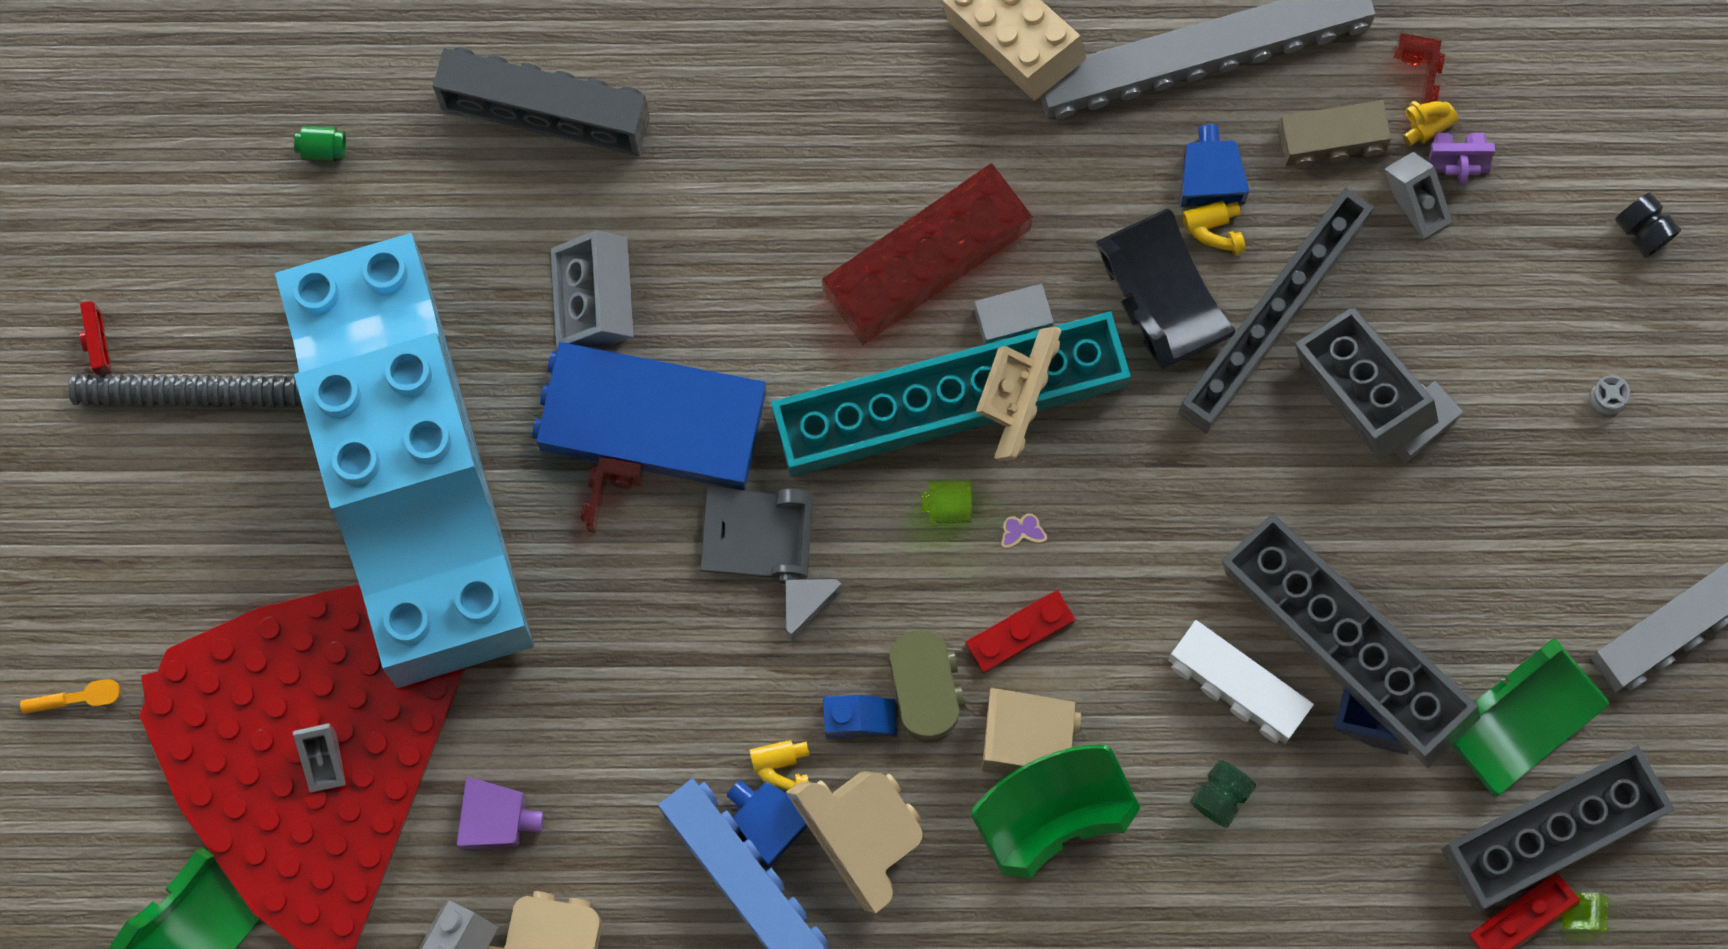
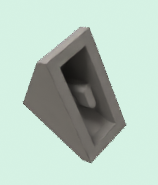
(806, 600)
(320, 757)

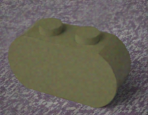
(925, 685)

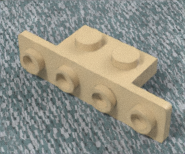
(1014, 389)

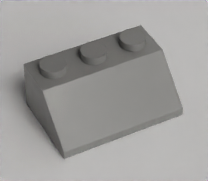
(592, 290)
(458, 929)

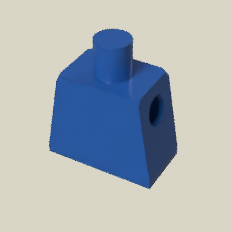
(1212, 171)
(766, 819)

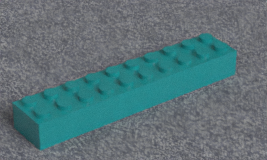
(937, 397)

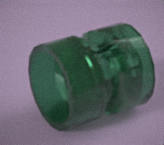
(1221, 795)

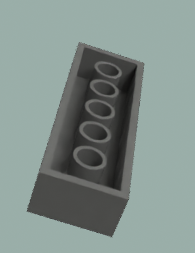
(541, 100)
(1557, 829)

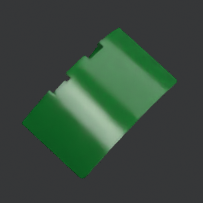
(1529, 717)
(1051, 802)
(197, 913)

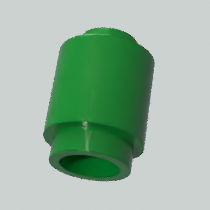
(320, 143)

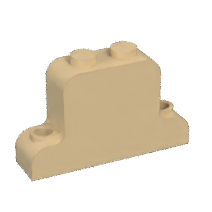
(861, 830)
(551, 924)

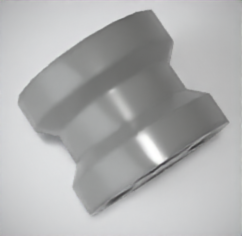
(1614, 389)

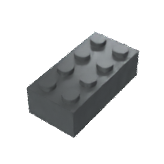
(1367, 383)

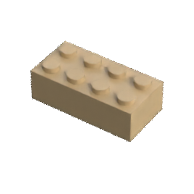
(1020, 39)

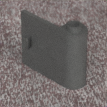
(762, 533)

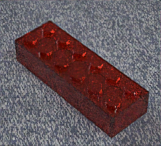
(927, 253)

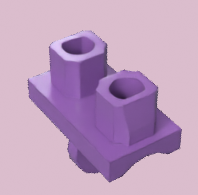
(1461, 158)

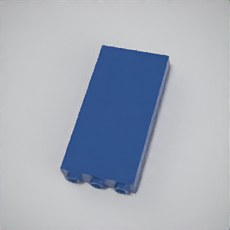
(650, 415)

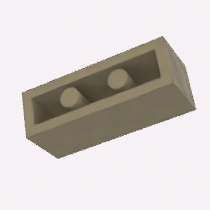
(1334, 134)

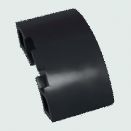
(1163, 289)

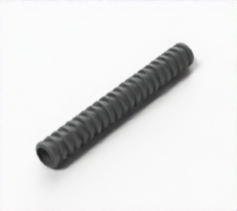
(183, 390)

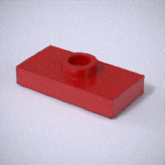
(94, 339)

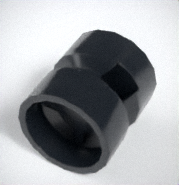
(1648, 224)

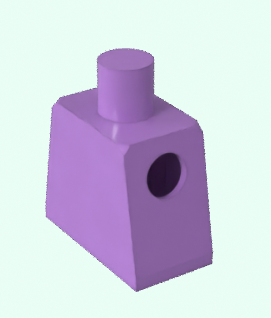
(494, 817)

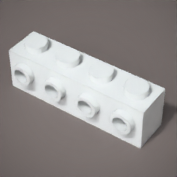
(1239, 682)

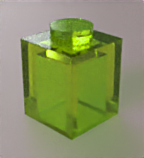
(948, 502)

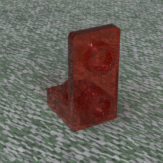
(1419, 50)
(621, 475)

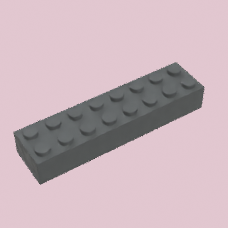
(1351, 640)

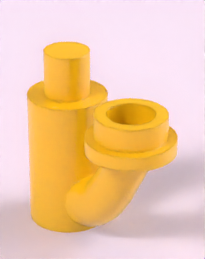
(1428, 120)
(1212, 215)
(776, 756)

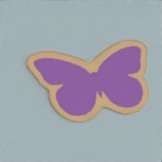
(1017, 529)

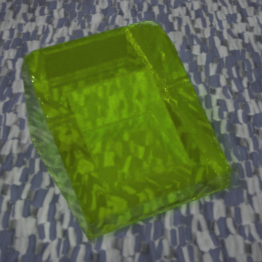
(1589, 915)

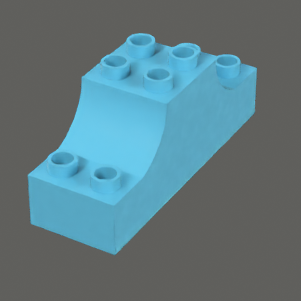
(401, 461)

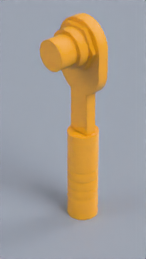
(95, 694)

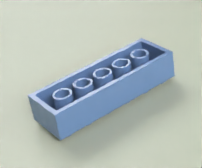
(737, 869)

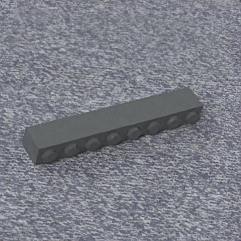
(1275, 310)

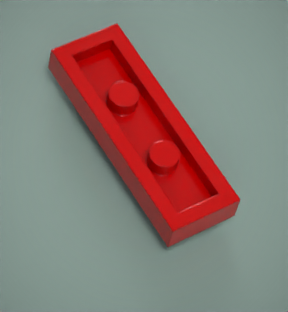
(1020, 631)
(1526, 916)

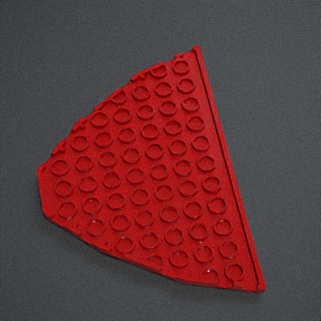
(229, 753)

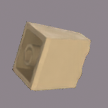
(1025, 729)

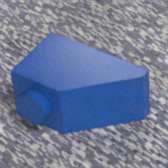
(859, 716)

